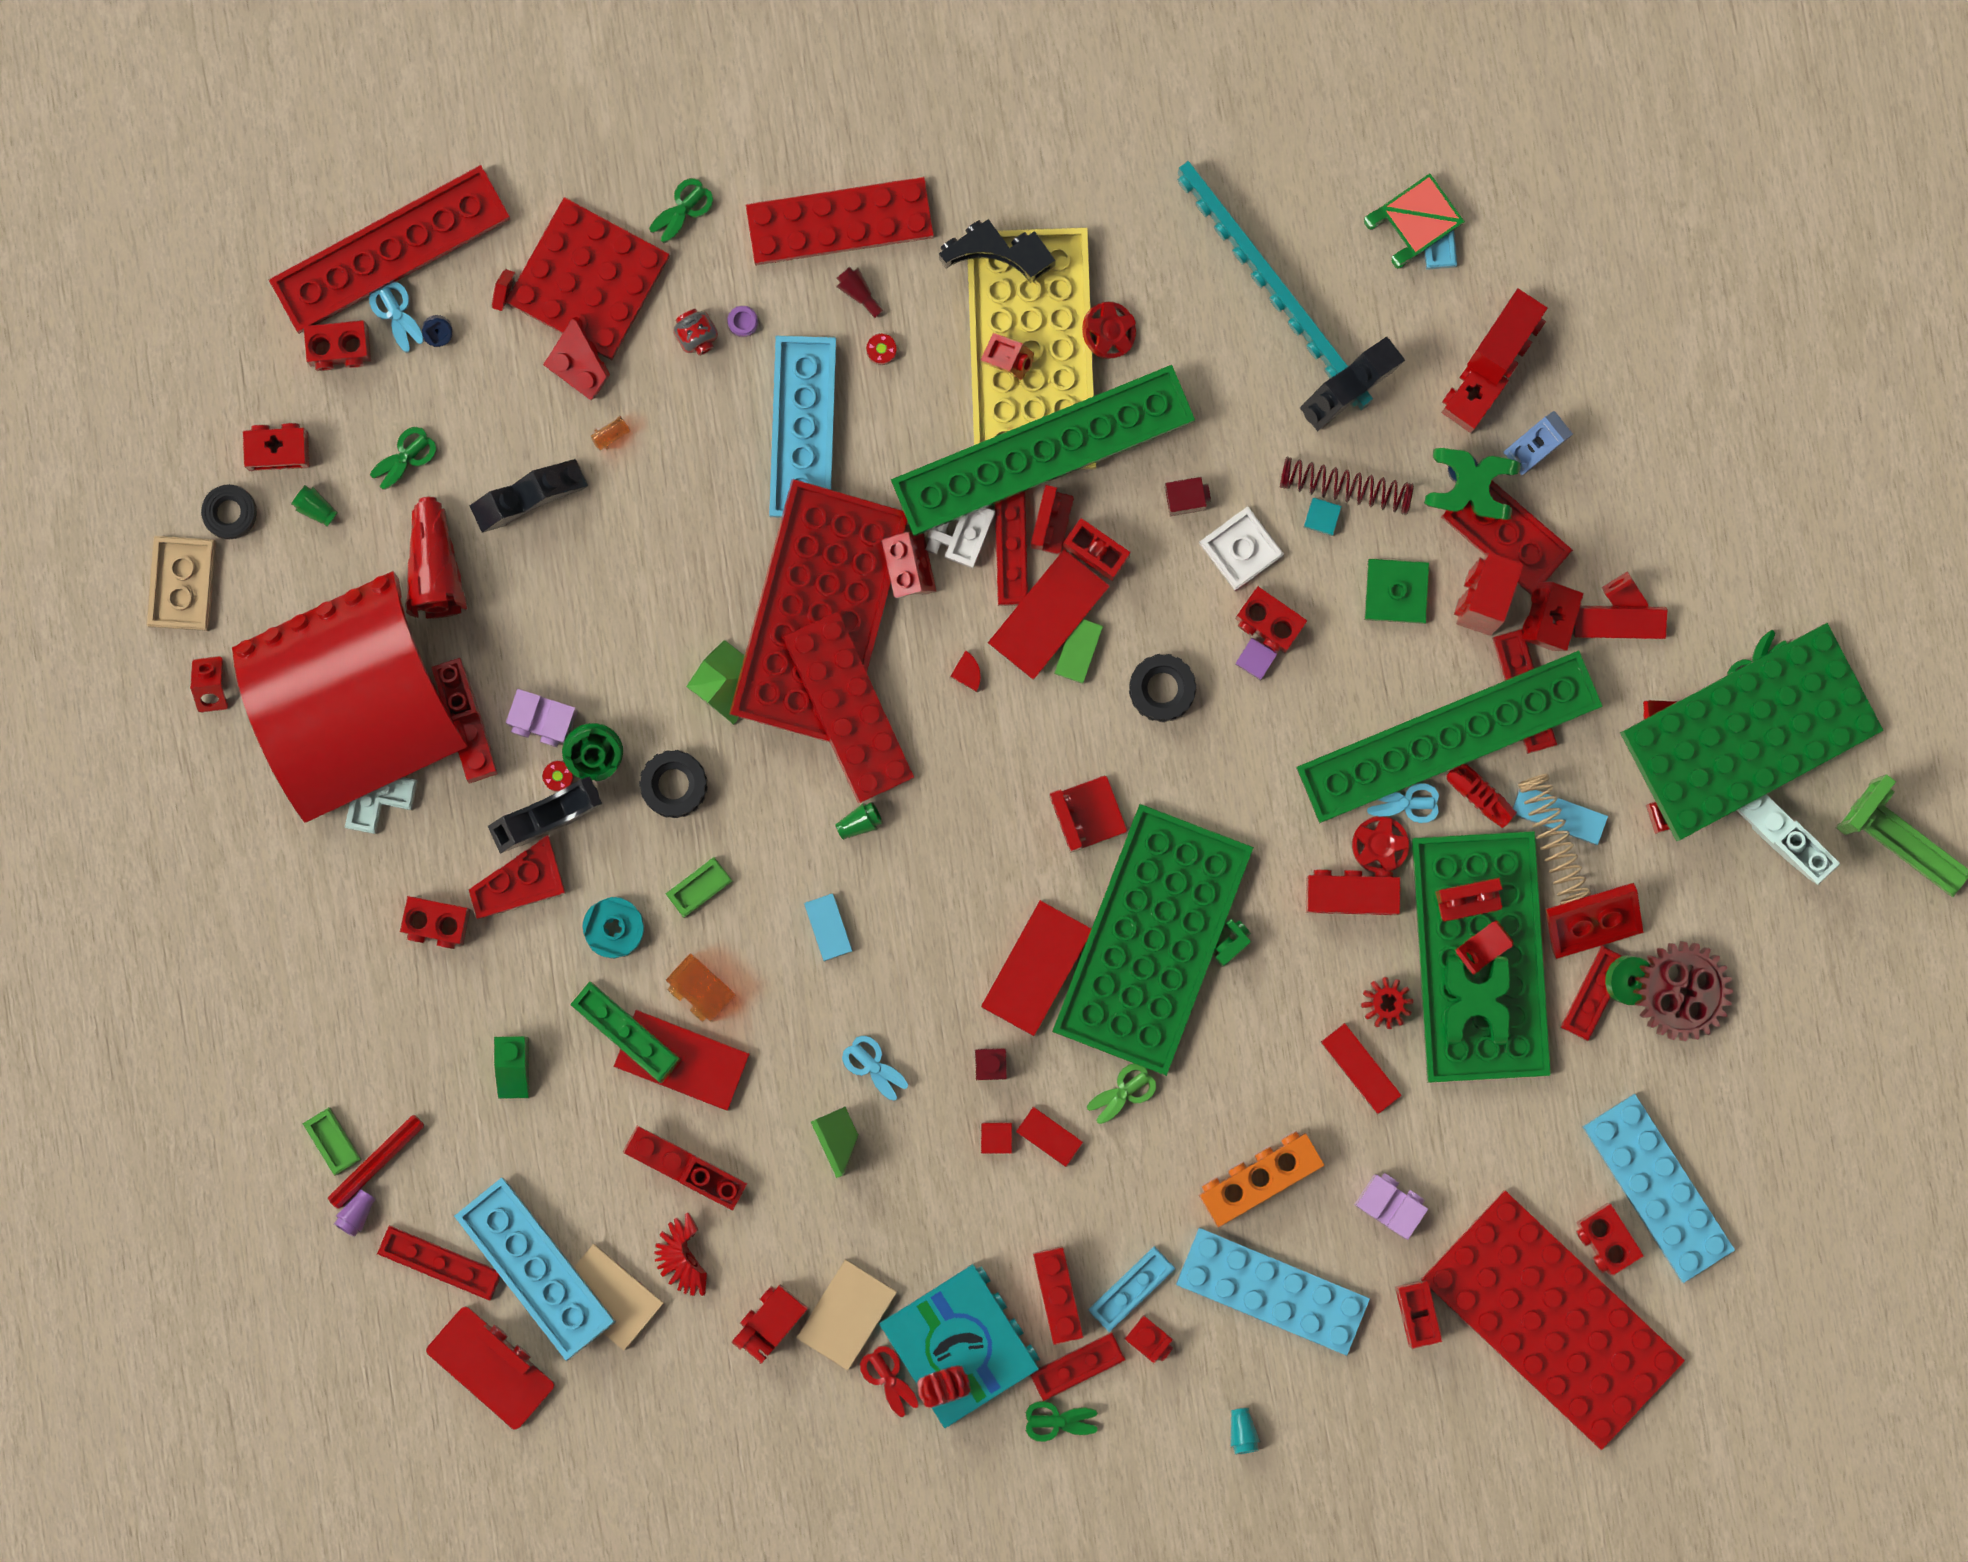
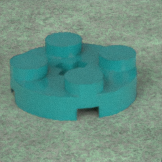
(605, 912)

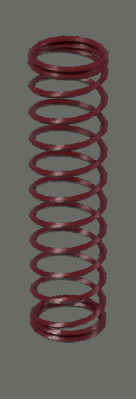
(1285, 483)

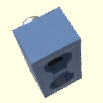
(1538, 442)

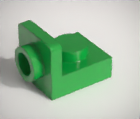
(1230, 948)

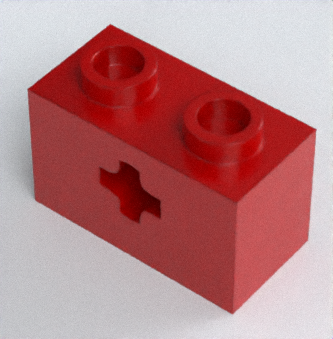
(1467, 412)
(260, 456)
(1096, 549)
(1555, 630)

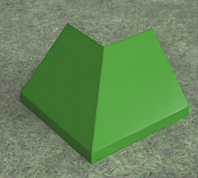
(718, 678)
(837, 1138)

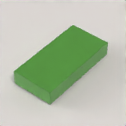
(1078, 651)
(699, 887)
(332, 1141)

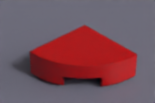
(502, 289)
(967, 672)

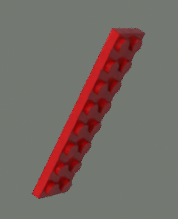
(389, 249)

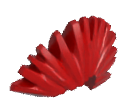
(679, 1257)

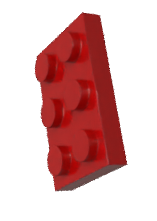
(1594, 920)

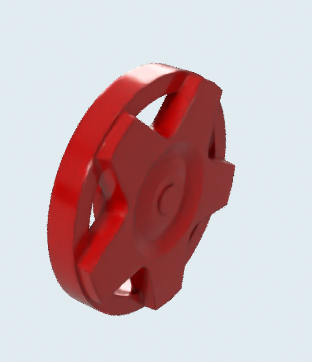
(1109, 330)
(1380, 844)

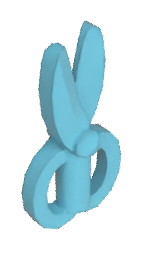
(400, 321)
(1397, 802)
(879, 1072)

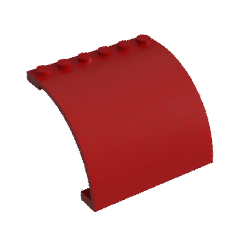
(343, 699)

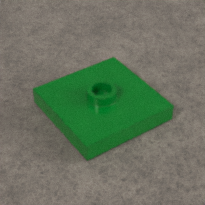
(1396, 591)

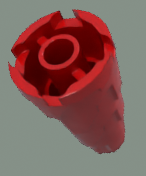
(433, 572)

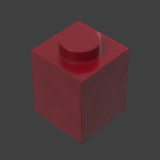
(1187, 496)
(990, 1064)

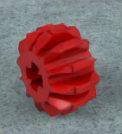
(1397, 1005)
(943, 1386)

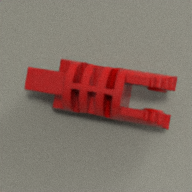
(1484, 797)

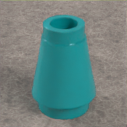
(1243, 1432)

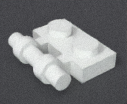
(966, 540)

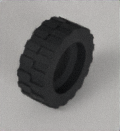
(1162, 664)
(650, 784)

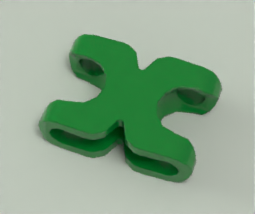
(1472, 483)
(1477, 1000)

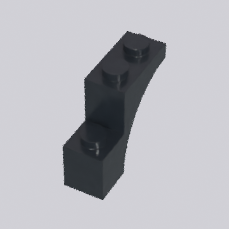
(983, 241)
(1351, 383)
(533, 490)
(545, 815)

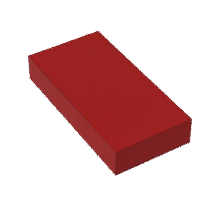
(1049, 1136)

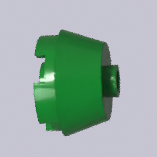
(592, 751)

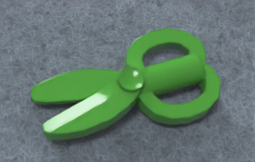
(1117, 1097)

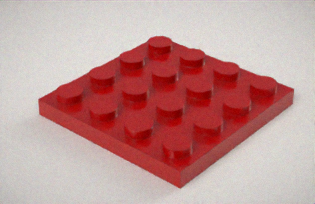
(590, 273)

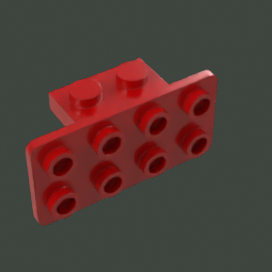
(490, 1367)

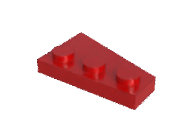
(521, 882)

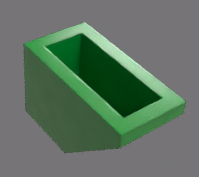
(512, 1066)

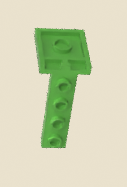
(1901, 838)

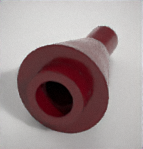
(855, 286)

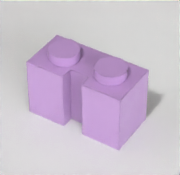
(541, 717)
(1392, 1206)

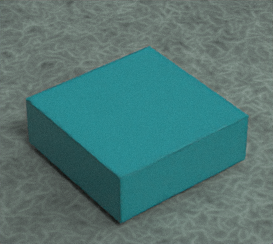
(1322, 516)

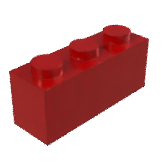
(1508, 337)
(1353, 893)
(1058, 1295)

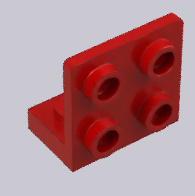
(1088, 813)

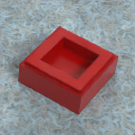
(996, 1138)

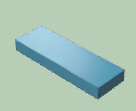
(1580, 821)
(1131, 1289)

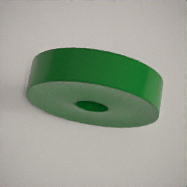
(1618, 975)

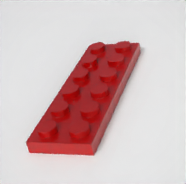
(839, 221)
(848, 707)

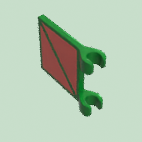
(1419, 217)

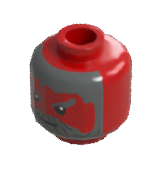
(695, 332)

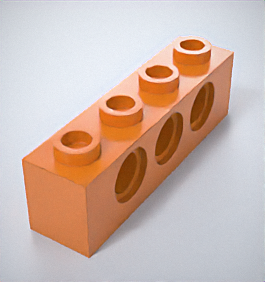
(1306, 1162)

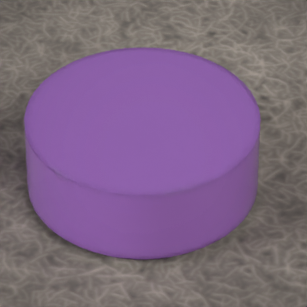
(742, 321)

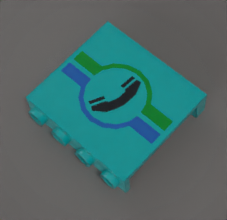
(965, 1328)

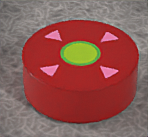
(881, 349)
(557, 776)

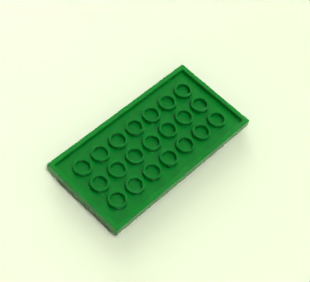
(1751, 731)
(1461, 861)
(1152, 939)

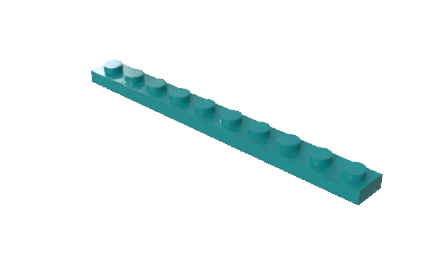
(1264, 275)

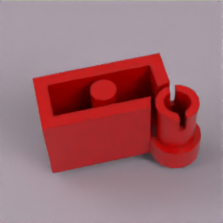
(770, 1323)

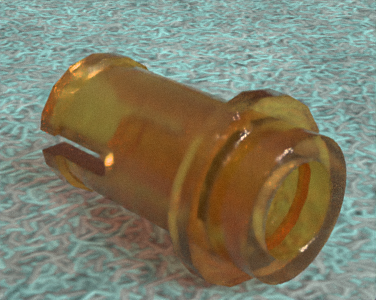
(609, 433)

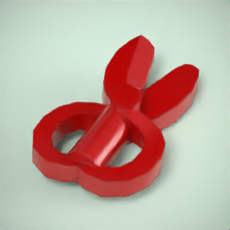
(892, 1385)

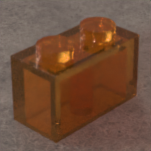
(701, 988)

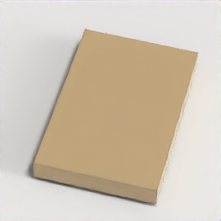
(181, 583)
(620, 1294)
(846, 1314)

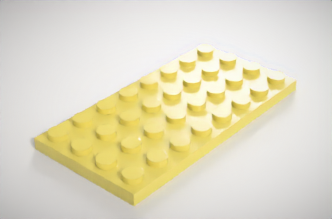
(1041, 316)

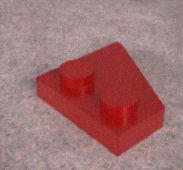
(578, 361)

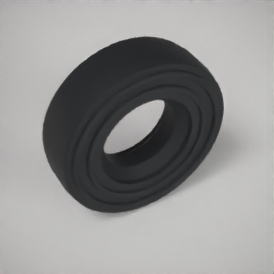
(216, 498)

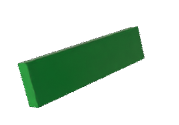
(625, 1032)

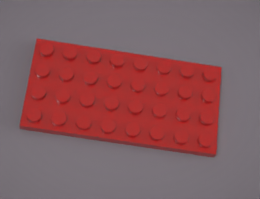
(821, 563)
(1552, 1320)

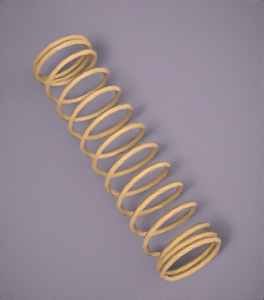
(1529, 785)

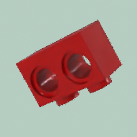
(337, 335)
(1276, 613)
(436, 915)
(1615, 1234)
(1418, 1314)

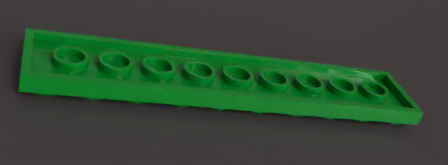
(1043, 450)
(1449, 736)

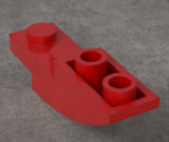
(462, 706)
(685, 1167)

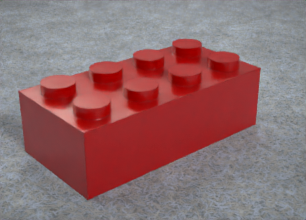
(1489, 593)

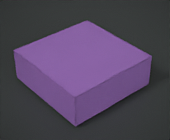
(1256, 659)

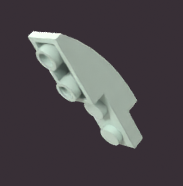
(1789, 839)

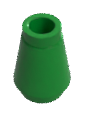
(313, 505)
(859, 821)

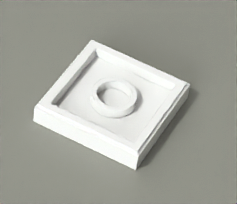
(1241, 548)

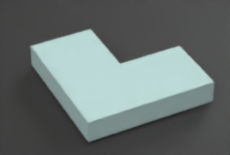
(365, 811)

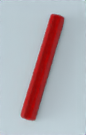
(376, 1161)

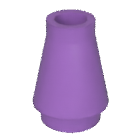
(354, 1214)

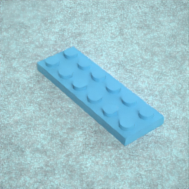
(802, 415)
(1658, 1188)
(534, 1269)
(1272, 1291)

